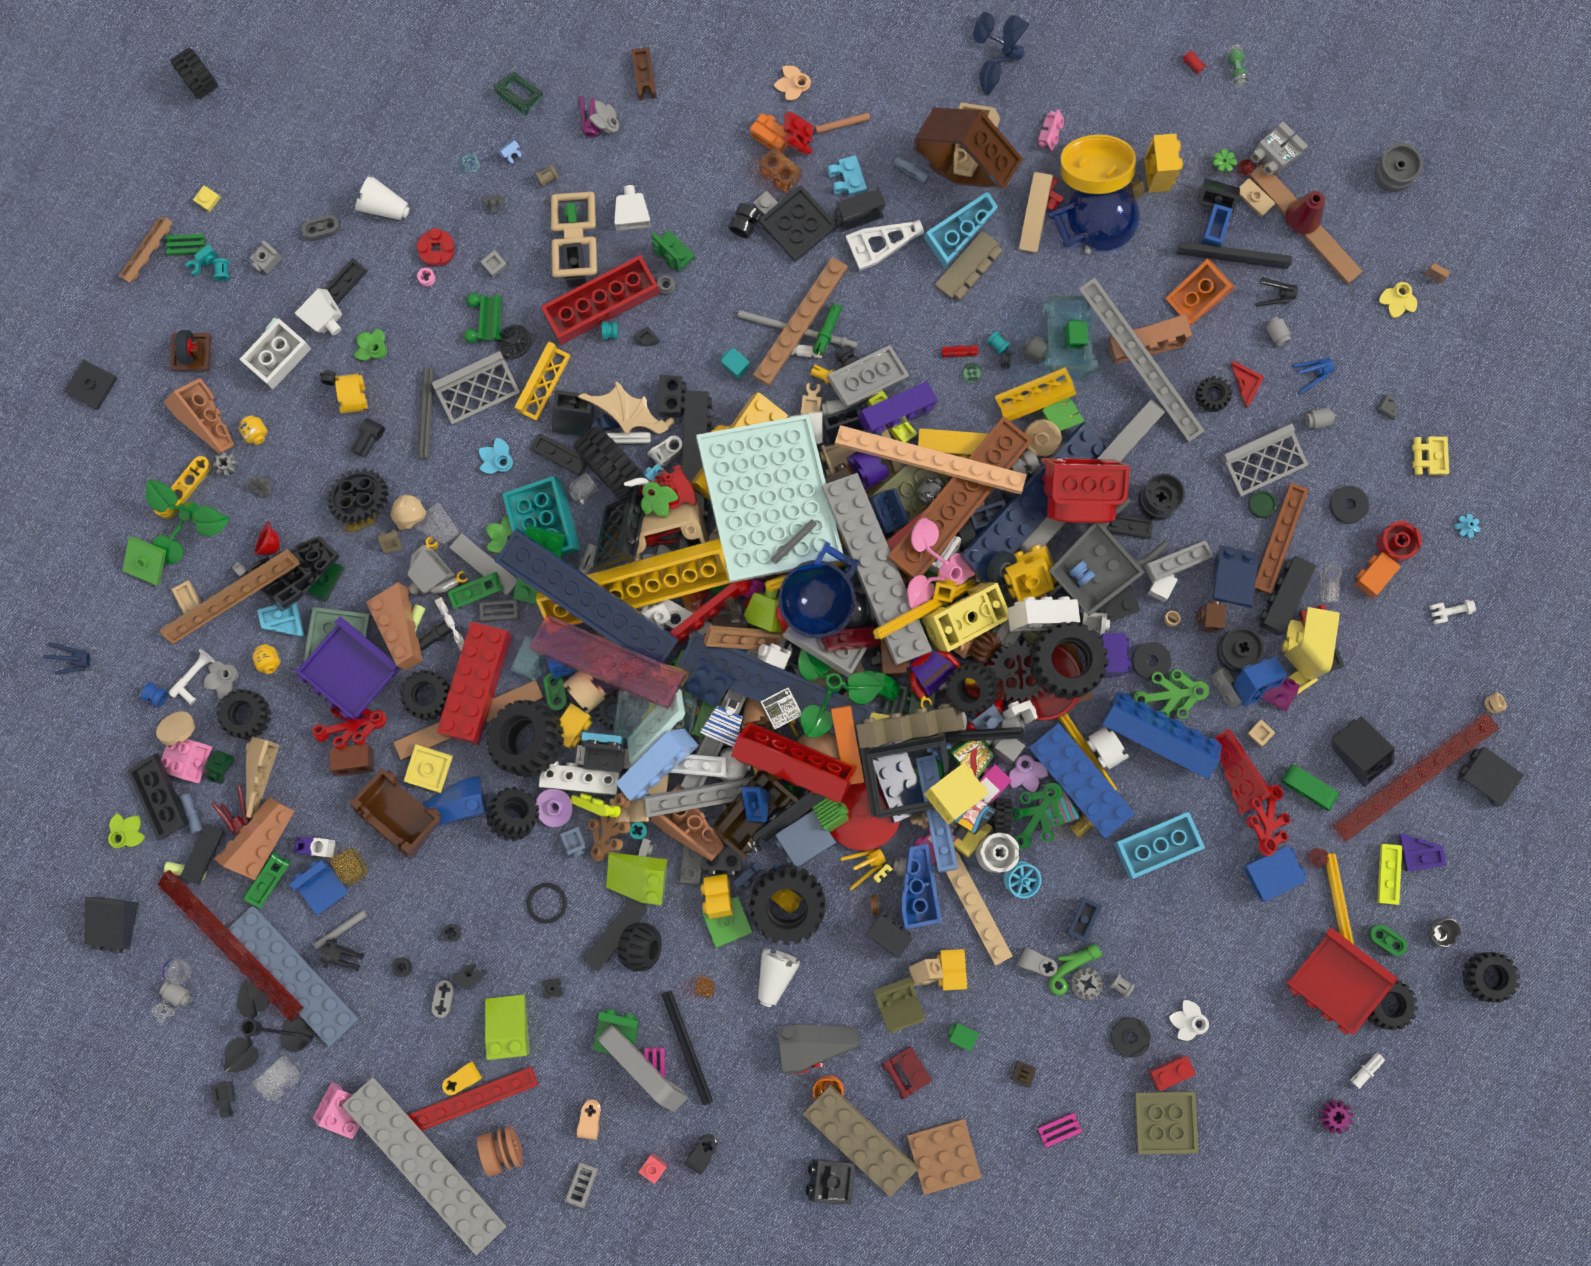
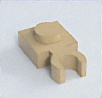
(811, 402)

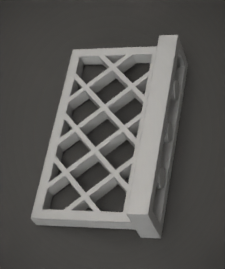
(469, 372)
(1257, 445)

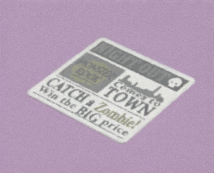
(781, 708)

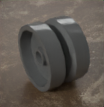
(1398, 167)

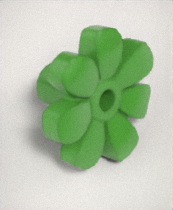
(1224, 161)

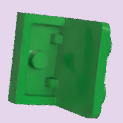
(625, 1024)

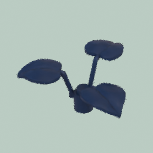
(1012, 31)

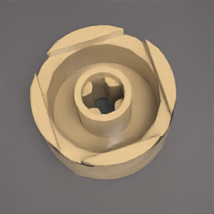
(584, 691)

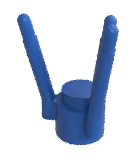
(1321, 367)

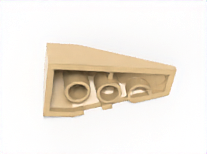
(963, 162)
(259, 764)

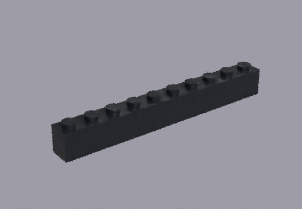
(695, 423)

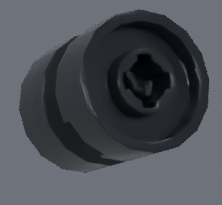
(745, 219)

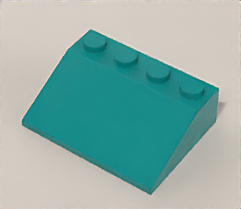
(545, 507)

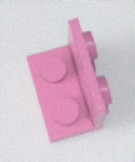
(186, 759)
(333, 1115)

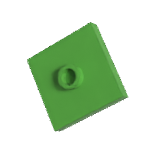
(144, 560)
(729, 927)

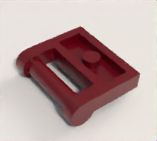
(911, 1067)

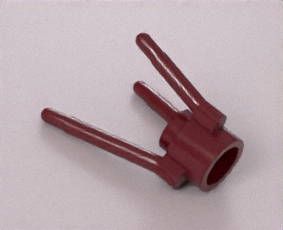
(236, 823)

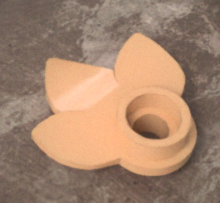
(789, 83)

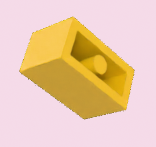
(574, 723)

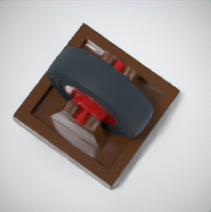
(190, 351)

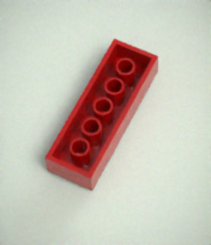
(600, 299)
(474, 683)
(793, 762)

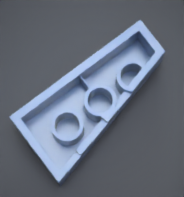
(656, 763)

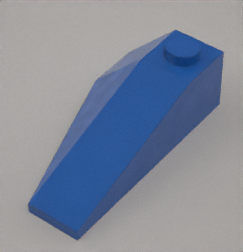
(460, 801)
(919, 894)

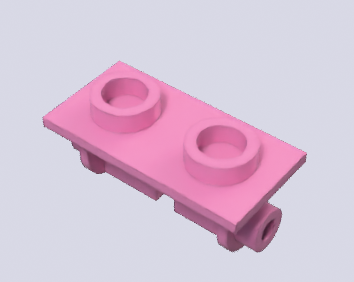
(1053, 123)

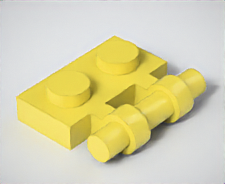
(1437, 456)

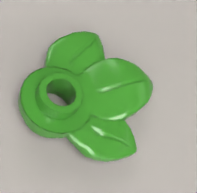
(368, 345)
(658, 501)
(500, 534)

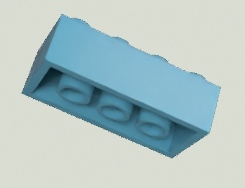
(1159, 845)

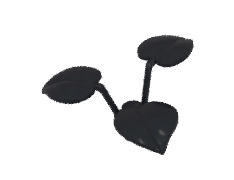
(239, 1052)

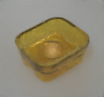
(349, 866)

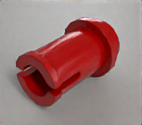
(1194, 62)

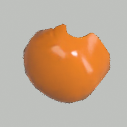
(823, 1082)

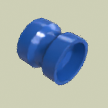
(154, 695)

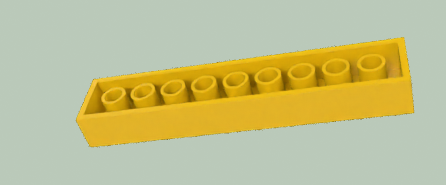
(655, 578)

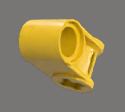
(463, 1077)

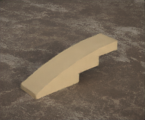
(1035, 212)

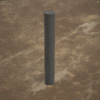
(793, 541)

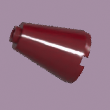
(1305, 213)

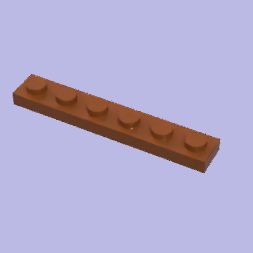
(1280, 538)

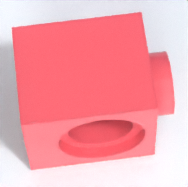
(653, 1168)

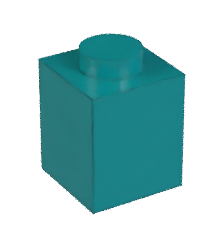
(735, 363)

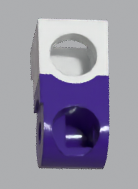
(315, 846)

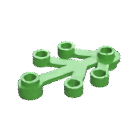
(1175, 693)

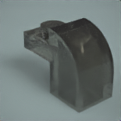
(733, 616)

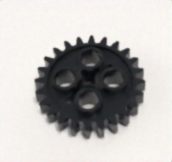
(357, 496)
(1004, 673)

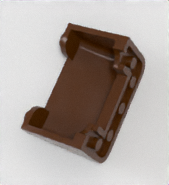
(395, 813)

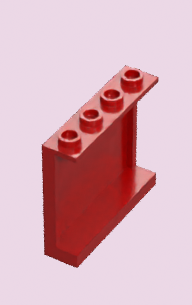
(1342, 982)

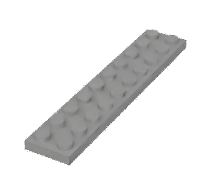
(875, 571)
(424, 1166)

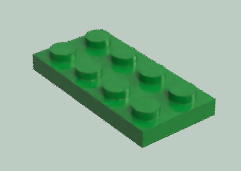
(550, 540)

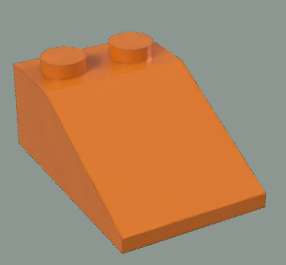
(1200, 291)

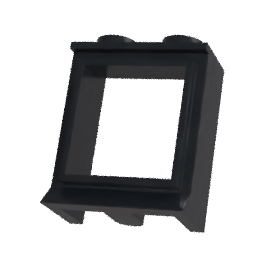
(860, 210)

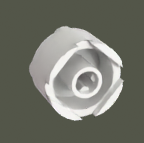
(1107, 747)
(1008, 853)

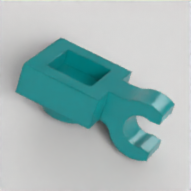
(202, 258)

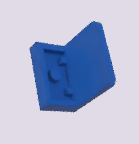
(319, 886)

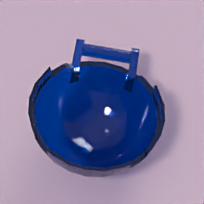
(1099, 219)
(819, 596)

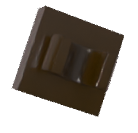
(1023, 1073)

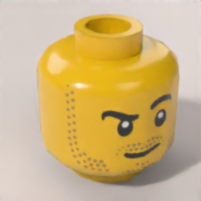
(266, 659)

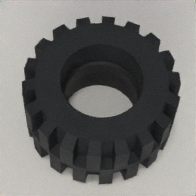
(194, 73)
(410, 691)
(962, 698)
(231, 705)
(517, 801)
(1505, 969)
(1404, 1013)

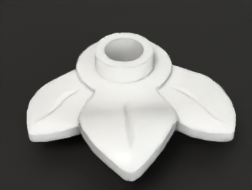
(1186, 1020)

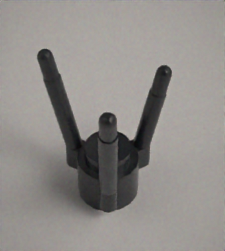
(1286, 291)

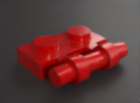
(798, 132)

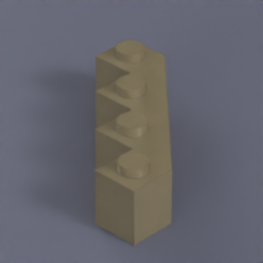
(907, 726)

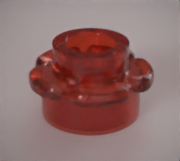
(1246, 166)
(1318, 852)

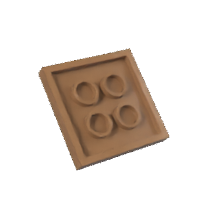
(944, 1156)

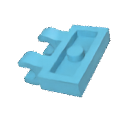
(851, 174)

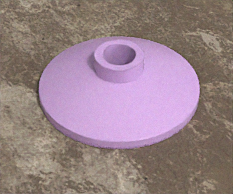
(548, 813)

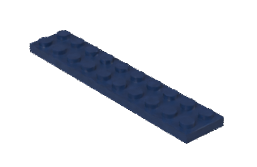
(1026, 510)
(584, 597)
(761, 680)

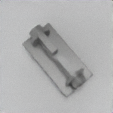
(1222, 680)

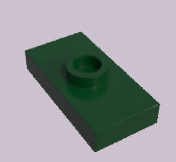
(325, 584)

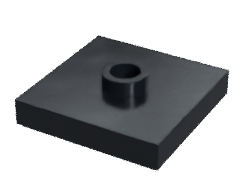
(90, 384)

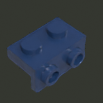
(889, 510)

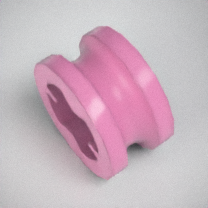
(420, 275)

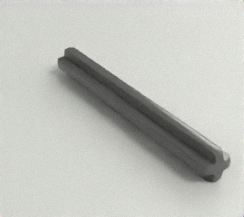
(426, 413)

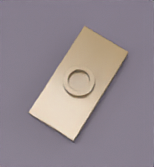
(1255, 198)

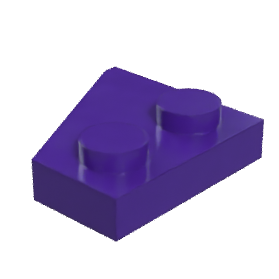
(1420, 854)

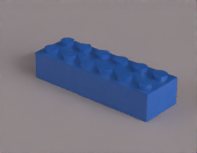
(1163, 734)
(1081, 780)

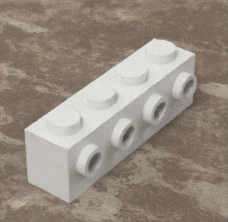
(579, 779)

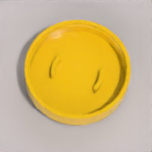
(1098, 164)

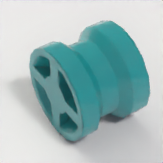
(610, 330)

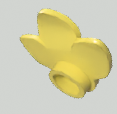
(1397, 302)

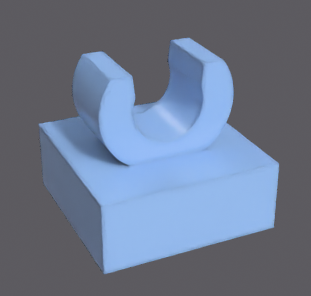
(508, 149)

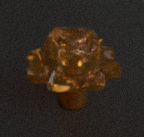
(704, 987)

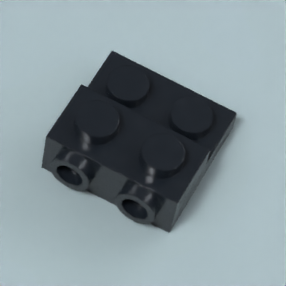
(830, 1181)

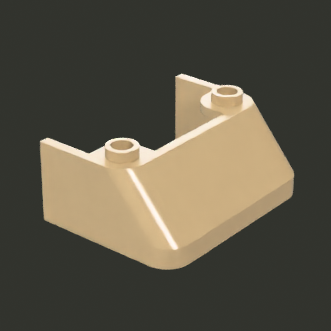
(686, 516)

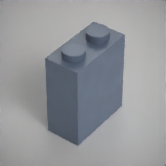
(804, 840)

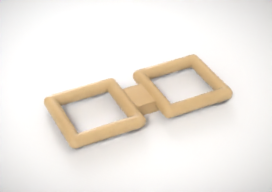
(573, 234)

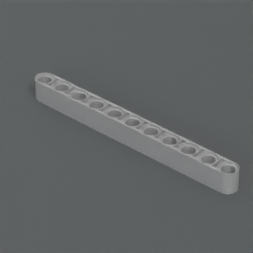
(1116, 450)

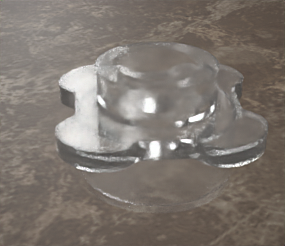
(157, 1011)

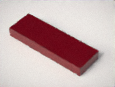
(851, 639)

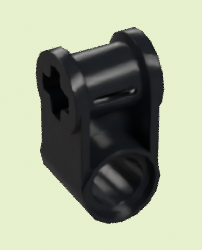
(700, 1156)

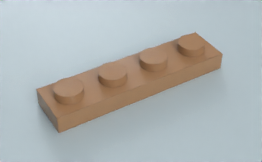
(149, 244)
(740, 637)

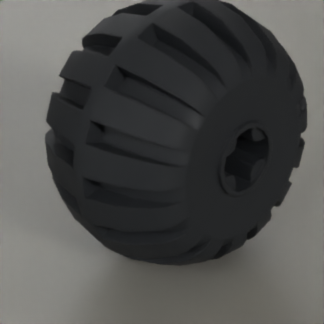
(639, 947)

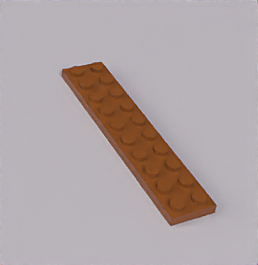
(961, 498)

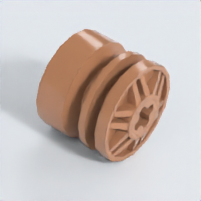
(497, 1151)

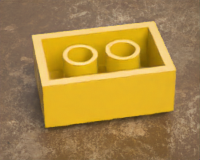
(1162, 162)

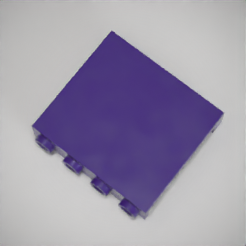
(347, 670)

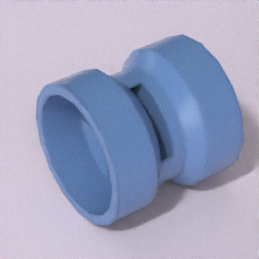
(1082, 573)

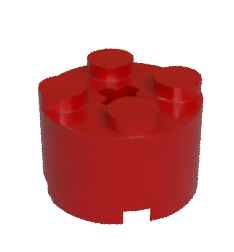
(1399, 532)

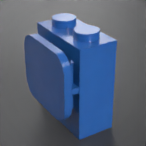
(1275, 873)

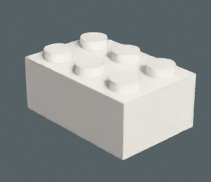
(275, 353)
(1042, 614)

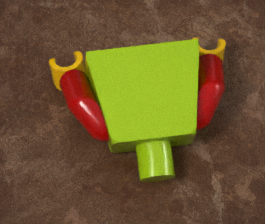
(764, 612)

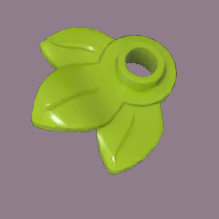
(127, 829)

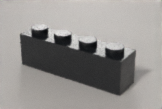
(1287, 595)

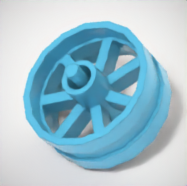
(1022, 880)

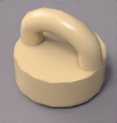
(1497, 702)

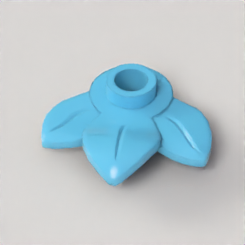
(494, 455)

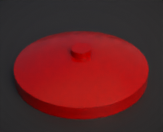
(862, 830)

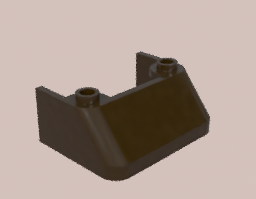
(733, 823)

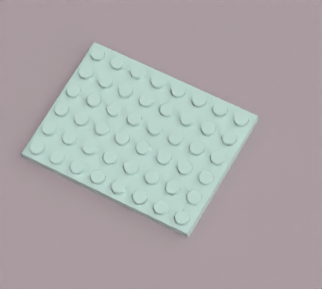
(763, 492)

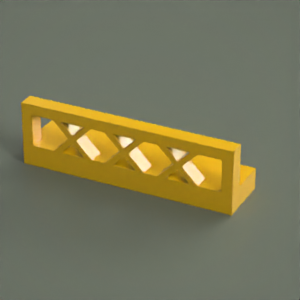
(536, 378)
(1037, 397)

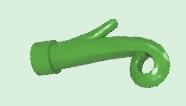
(1073, 961)

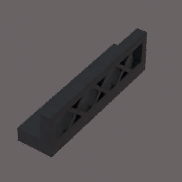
(784, 816)

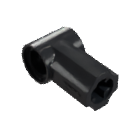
(369, 433)

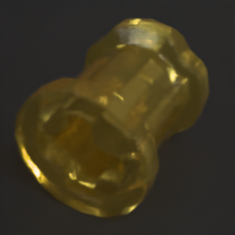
(1085, 825)

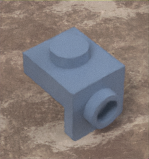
(574, 842)

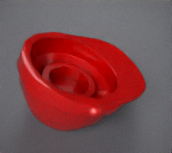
(268, 541)

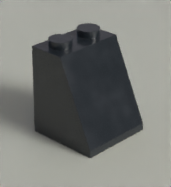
(1363, 750)
(109, 923)

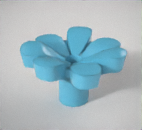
(1467, 526)

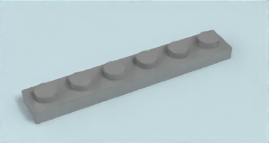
(693, 797)

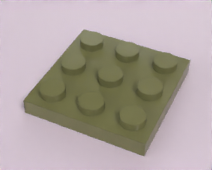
(1166, 1122)

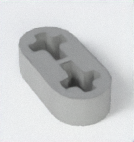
(438, 997)

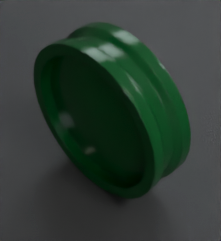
(1262, 504)

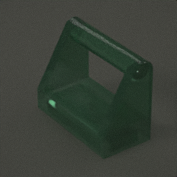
(512, 99)

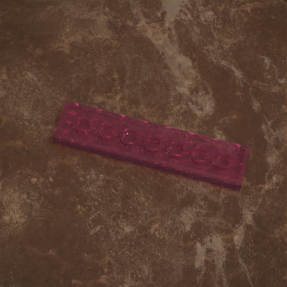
(607, 661)

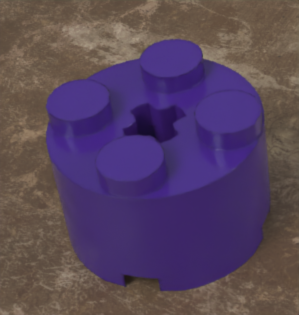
(868, 468)

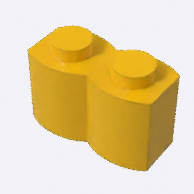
(717, 896)
(953, 969)

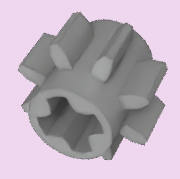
(226, 469)

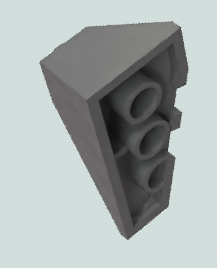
(813, 1044)

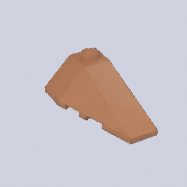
(197, 411)
(691, 830)

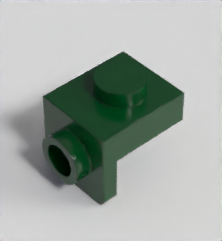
(218, 766)

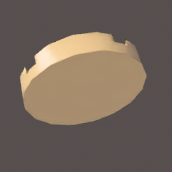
(1045, 437)
(175, 728)

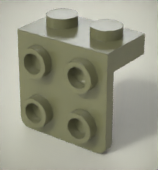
(899, 1005)

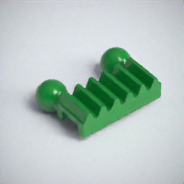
(489, 318)

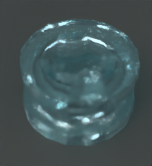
(473, 157)

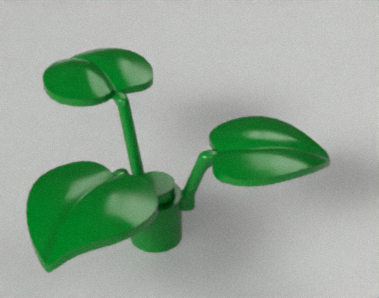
(207, 519)
(861, 689)

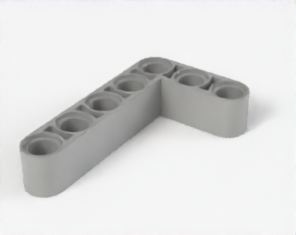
(653, 1082)

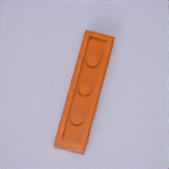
(847, 740)

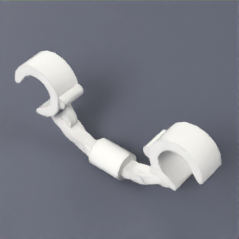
(450, 622)

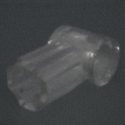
(1329, 585)

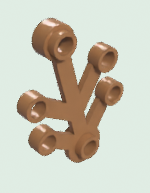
(600, 850)

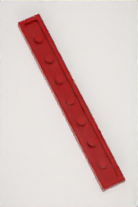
(474, 1099)

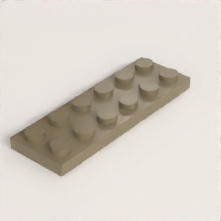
(860, 1140)

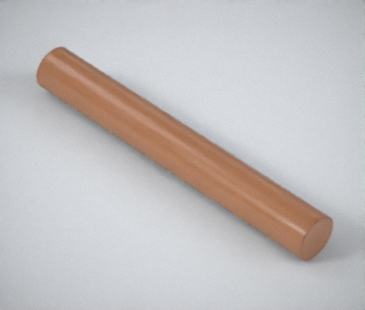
(842, 123)

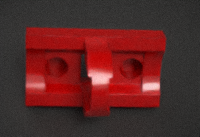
(1054, 198)

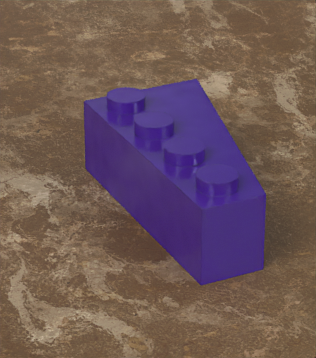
(898, 409)

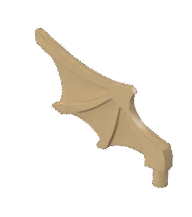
(628, 411)

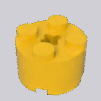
(350, 394)

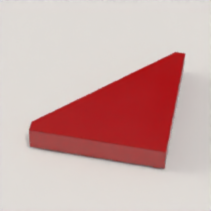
(1247, 382)

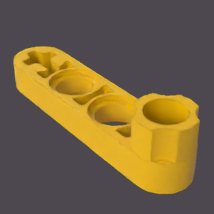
(187, 490)

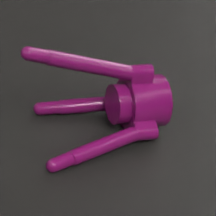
(588, 127)

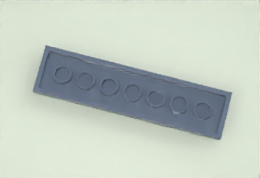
(322, 1005)

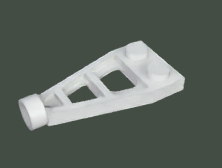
(861, 248)

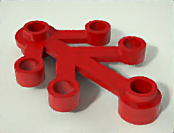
(351, 726)
(1267, 844)

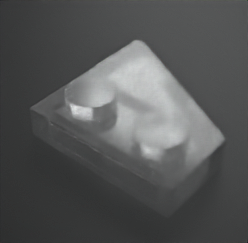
(438, 524)

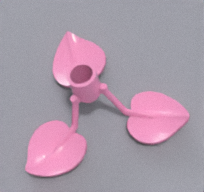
(920, 589)

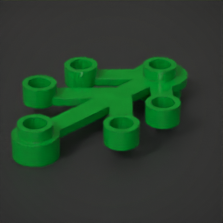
(1040, 813)

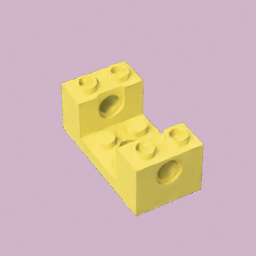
(950, 625)

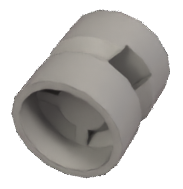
(1026, 463)

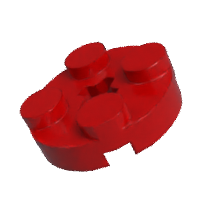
(432, 238)

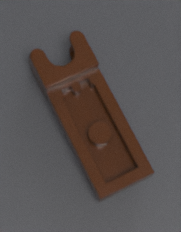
(643, 72)

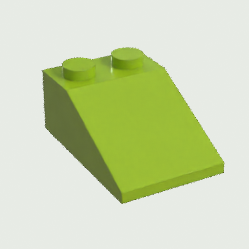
(637, 877)
(506, 1027)

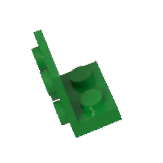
(672, 249)

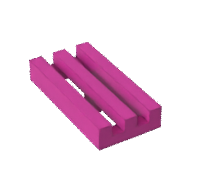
(654, 1057)
(1062, 1137)

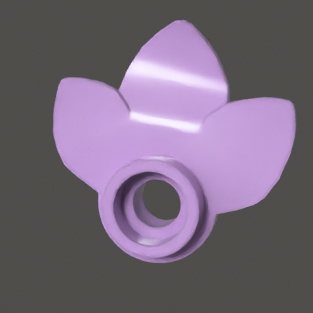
(1027, 776)

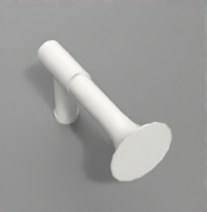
(178, 688)

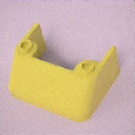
(1312, 646)

